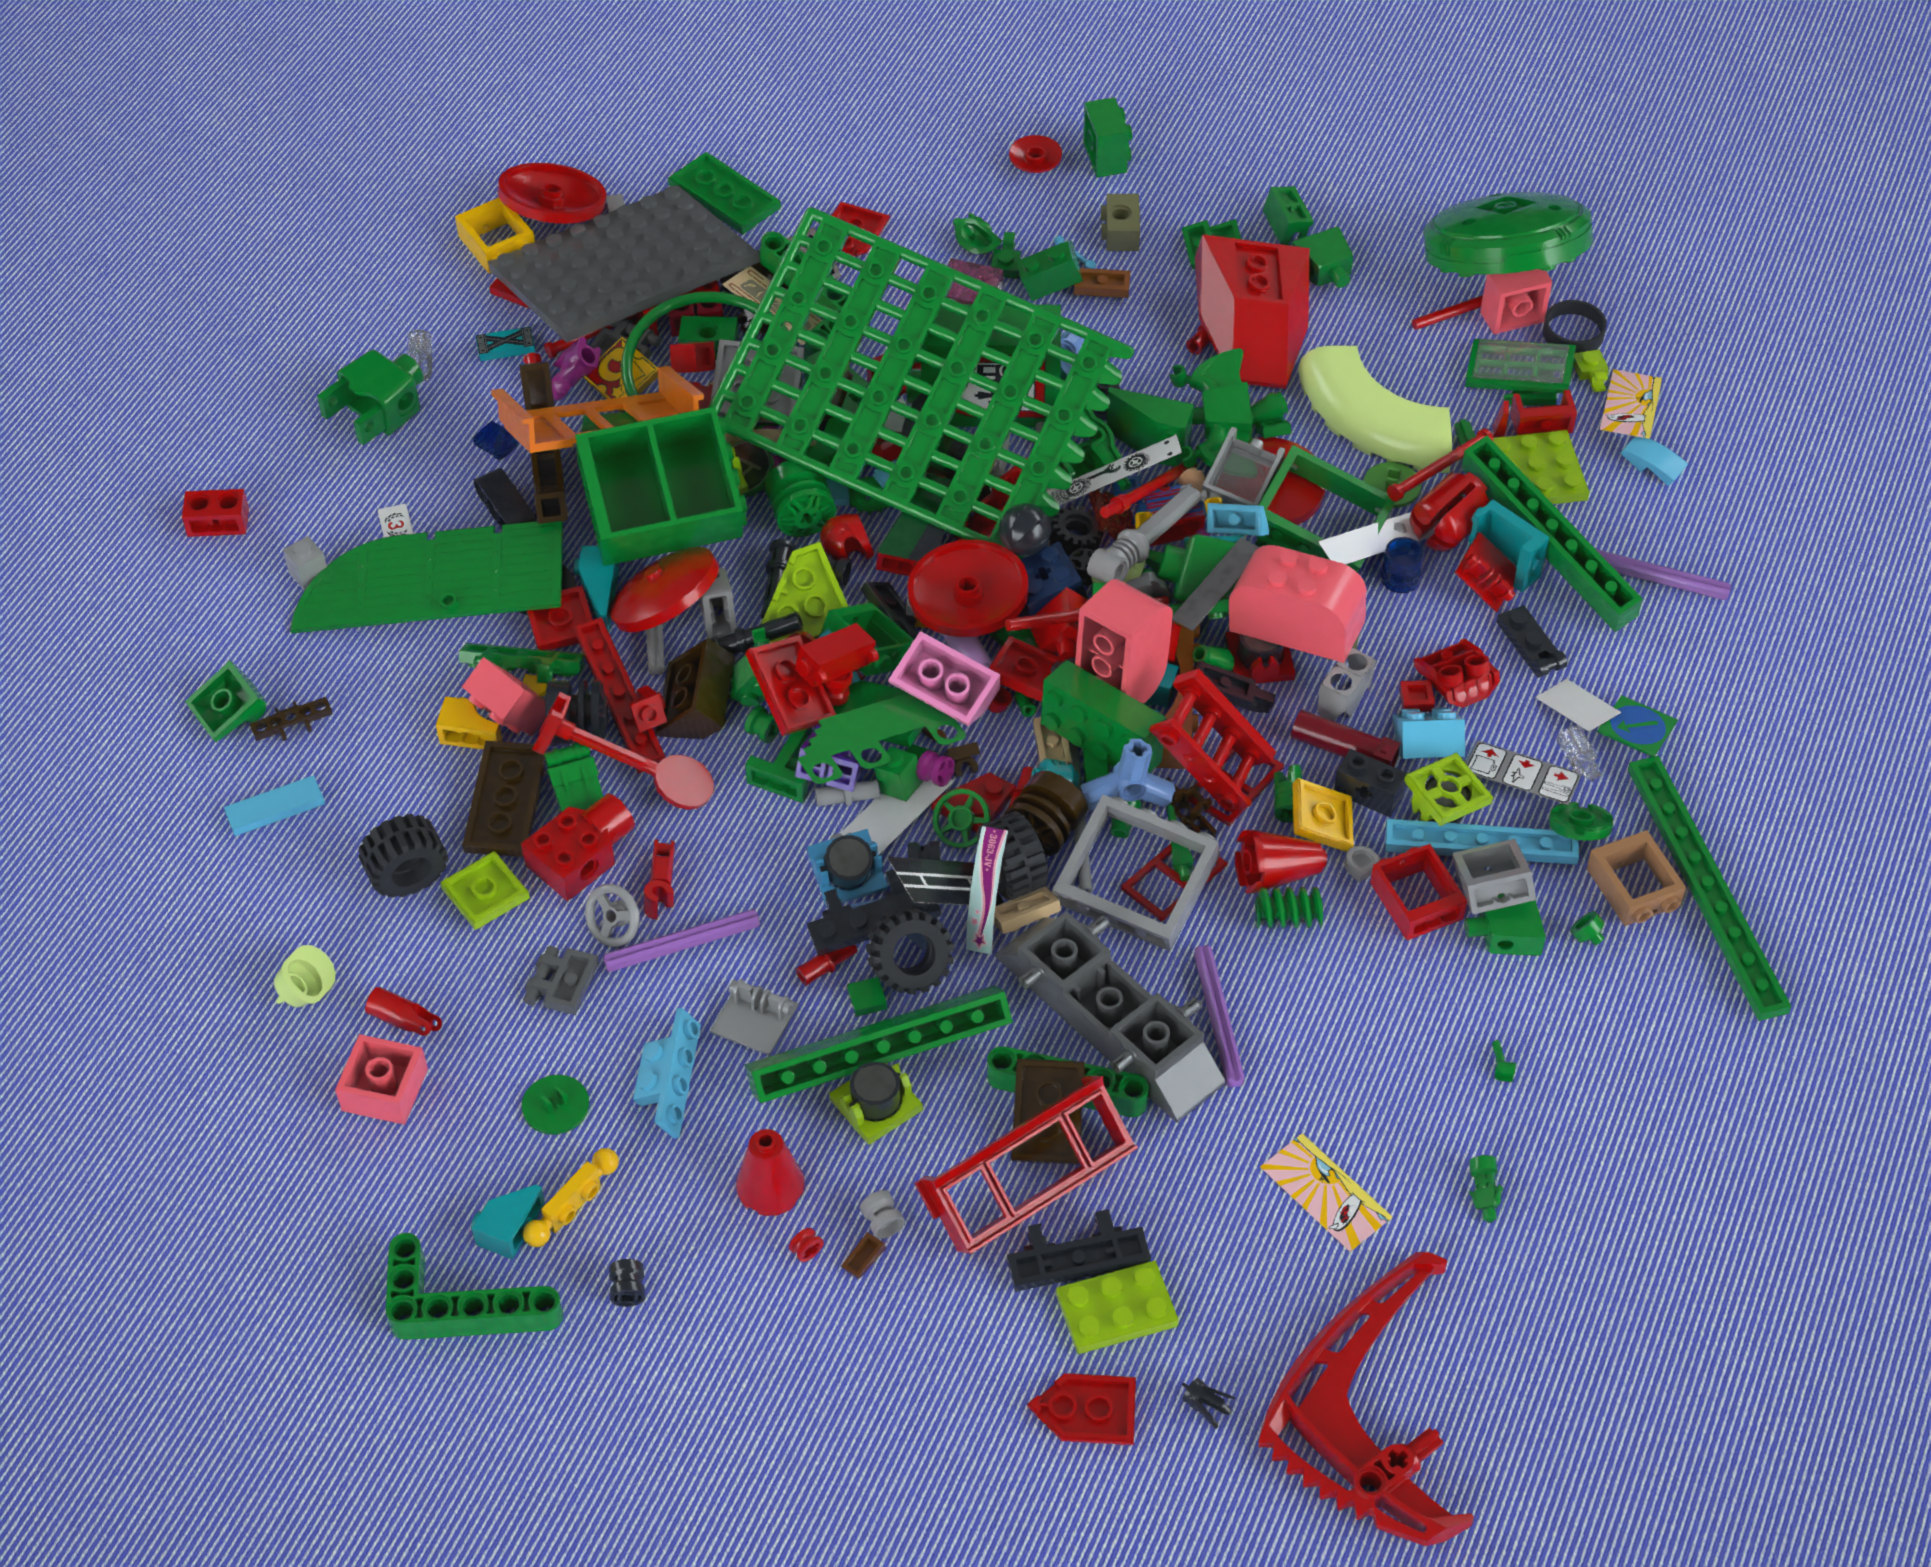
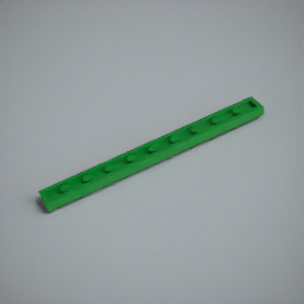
(1709, 889)

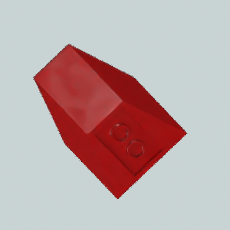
(1254, 301)

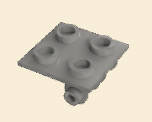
(754, 1017)

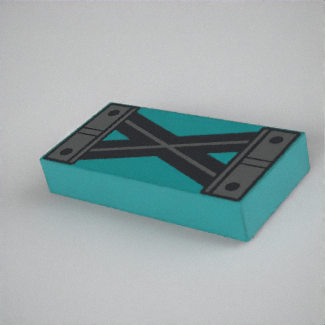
(505, 343)

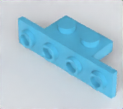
(667, 1072)

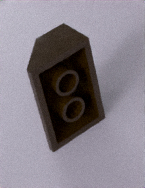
(697, 692)

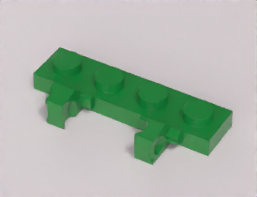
(539, 662)

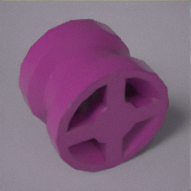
(935, 768)

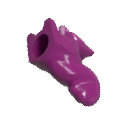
(574, 364)

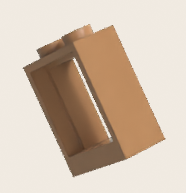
(1626, 852)

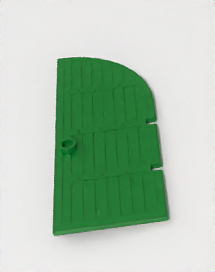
(436, 578)

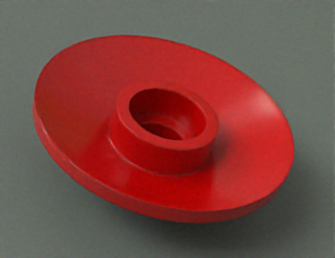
(1035, 154)

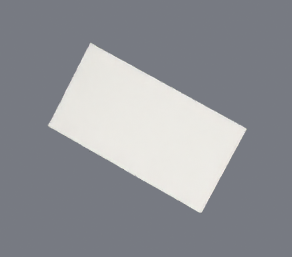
(1578, 705)

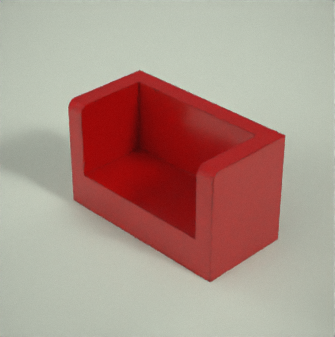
(1543, 418)

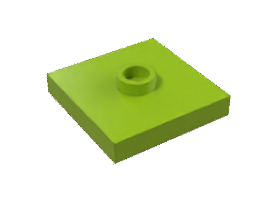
(484, 890)

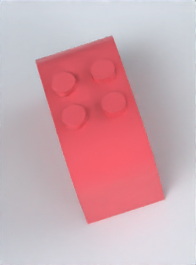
(1299, 602)
(1124, 639)

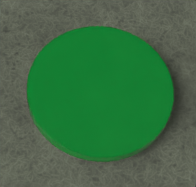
(555, 1104)

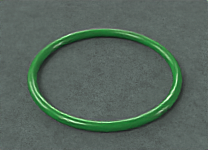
(667, 306)

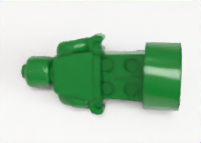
(1487, 1194)

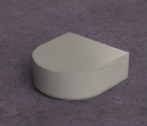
(1360, 862)

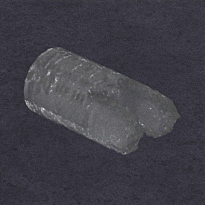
(420, 349)

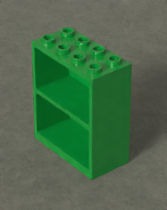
(661, 485)

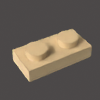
(1050, 744)
(1025, 910)

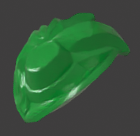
(975, 235)

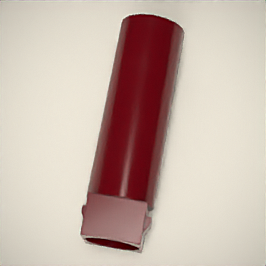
(1341, 738)

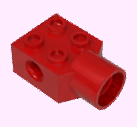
(577, 845)

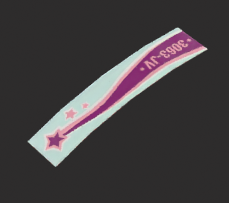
(984, 889)

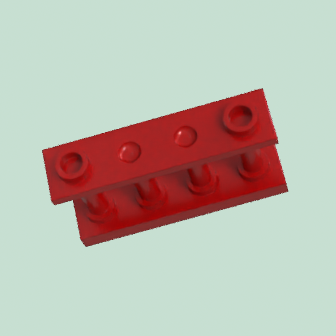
(1229, 724)

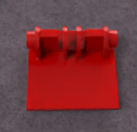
(1487, 572)

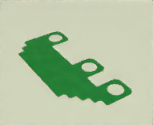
(867, 725)

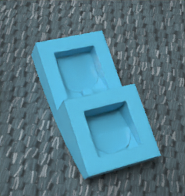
(1656, 457)

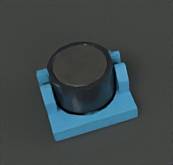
(847, 864)

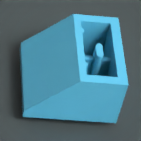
(1429, 733)

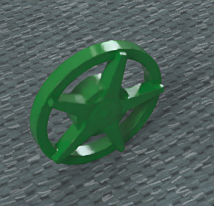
(960, 817)

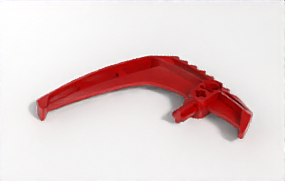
(1336, 1434)

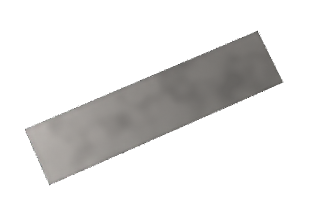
(1215, 585)

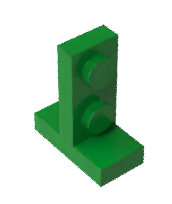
(780, 775)

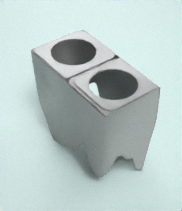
(1335, 702)

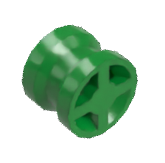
(762, 724)

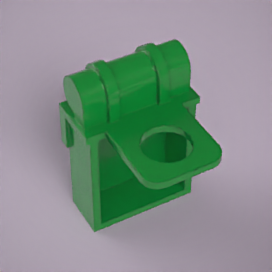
(573, 776)

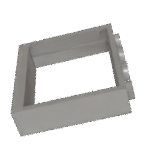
(1118, 916)

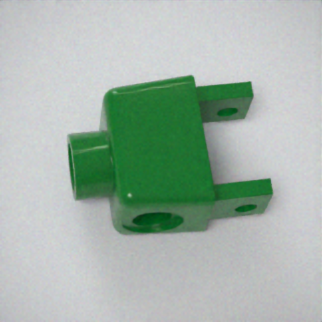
(376, 390)
(1192, 564)

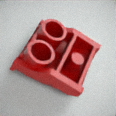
(1459, 673)

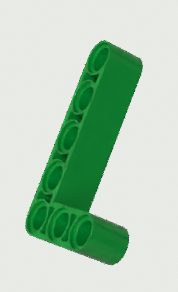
(771, 253)
(459, 1304)

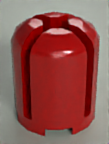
(1448, 510)

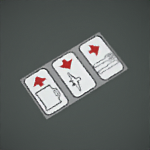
(1523, 772)

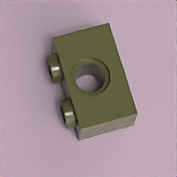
(1122, 222)

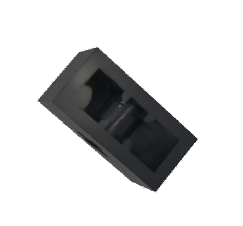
(1370, 782)

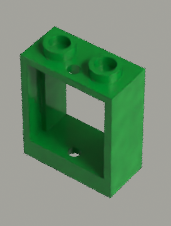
(889, 637)

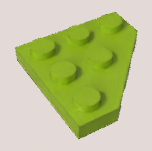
(807, 588)

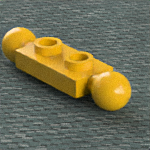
(564, 1204)

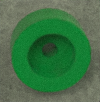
(1588, 928)

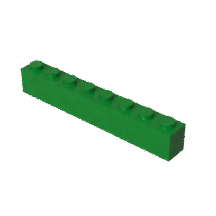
(1567, 548)
(878, 1042)

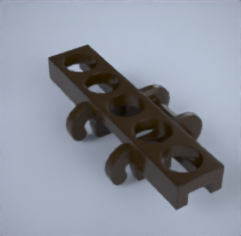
(280, 721)
(1183, 795)

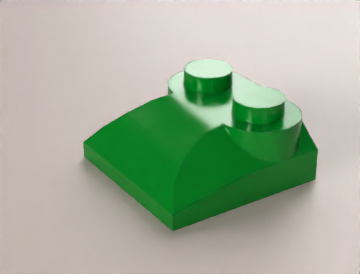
(226, 701)

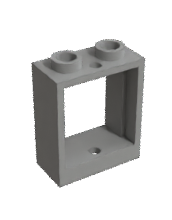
(1507, 875)

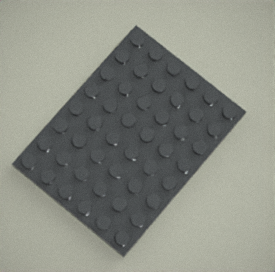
(622, 262)

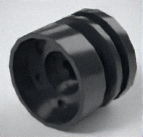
(585, 709)

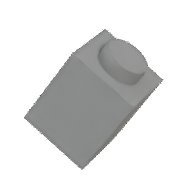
(304, 561)

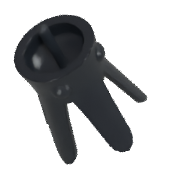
(1200, 1393)

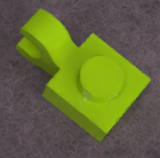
(1592, 366)

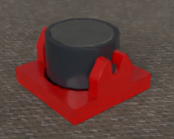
(1261, 658)

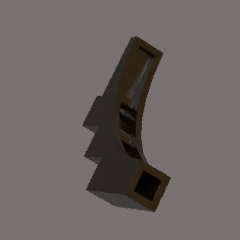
(546, 465)

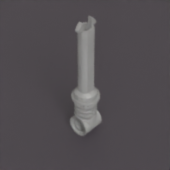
(1134, 545)

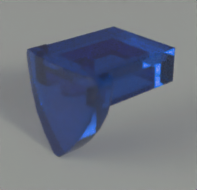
(495, 440)

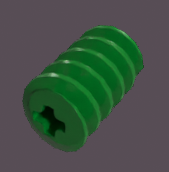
(1289, 907)

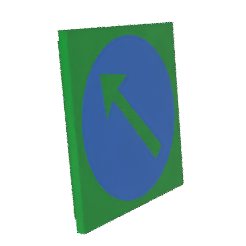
(1638, 726)

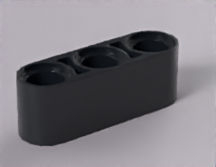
(502, 498)

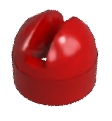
(1000, 701)

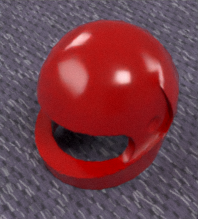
(843, 535)

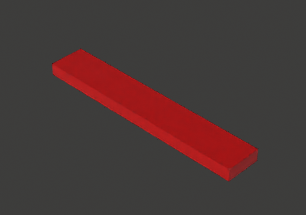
(618, 688)

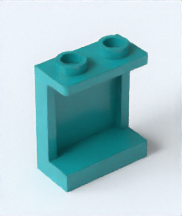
(1514, 538)

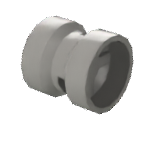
(881, 1212)

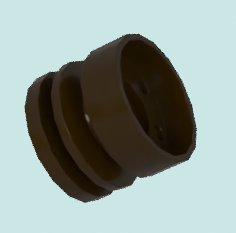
(1051, 807)

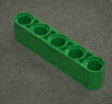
(1116, 1084)

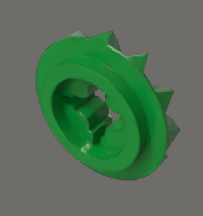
(859, 500)

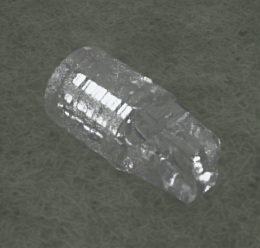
(1579, 752)

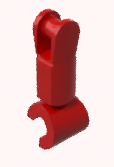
(659, 887)

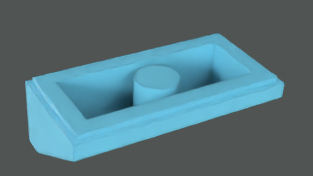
(1236, 519)

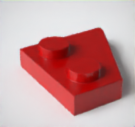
(989, 786)

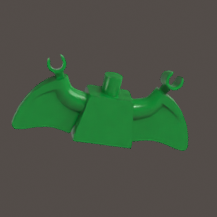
(1223, 404)

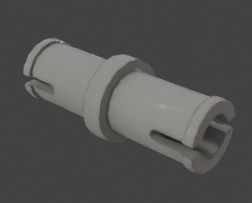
(832, 795)

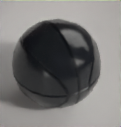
(1025, 529)

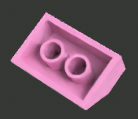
(946, 679)

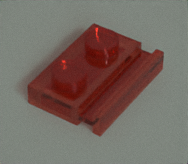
(1114, 523)

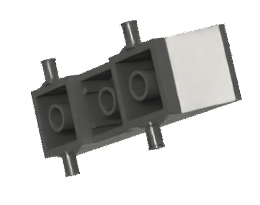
(1114, 1013)

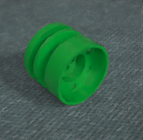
(799, 499)

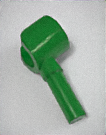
(1504, 1070)

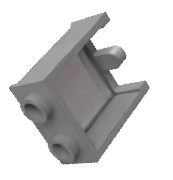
(1242, 471)

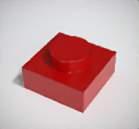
(1417, 695)

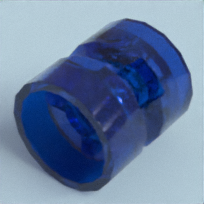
(1402, 565)

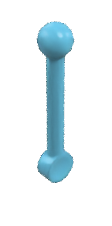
(1088, 263)

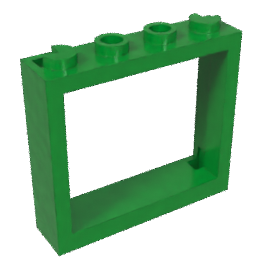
(1291, 536)

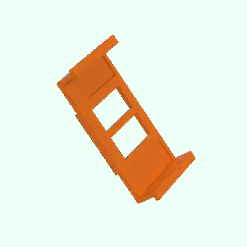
(545, 431)

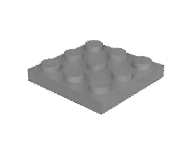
(776, 401)

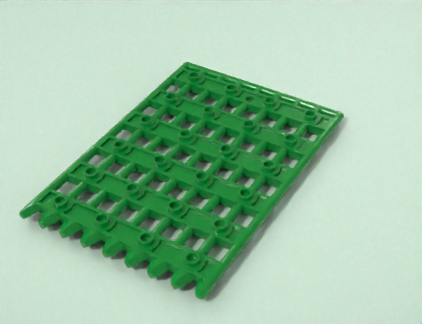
(1051, 445)

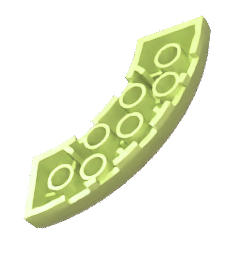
(1371, 414)

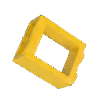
(487, 218)

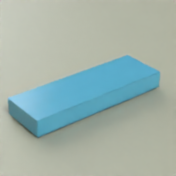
(274, 805)

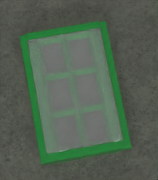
(1520, 366)

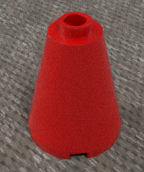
(1275, 860)
(769, 1175)

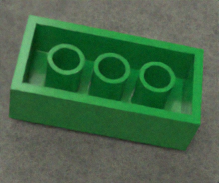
(1096, 714)

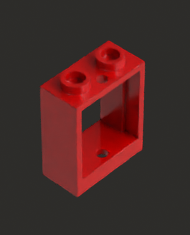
(1427, 917)

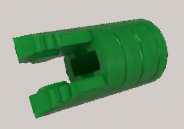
(1283, 793)

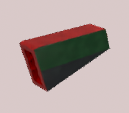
(910, 536)

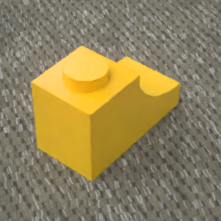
(463, 726)

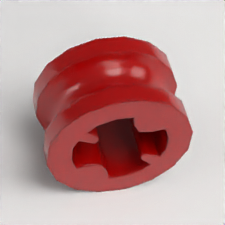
(806, 1244)

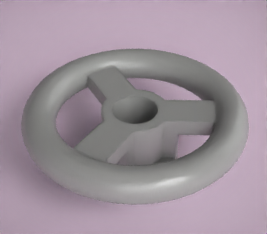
(614, 915)

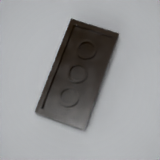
(504, 799)

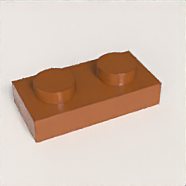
(1103, 283)

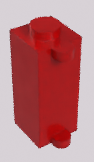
(835, 655)

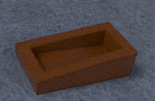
(863, 1255)

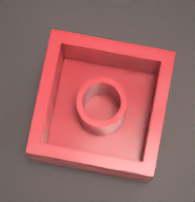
(1515, 300)
(505, 698)
(381, 1079)

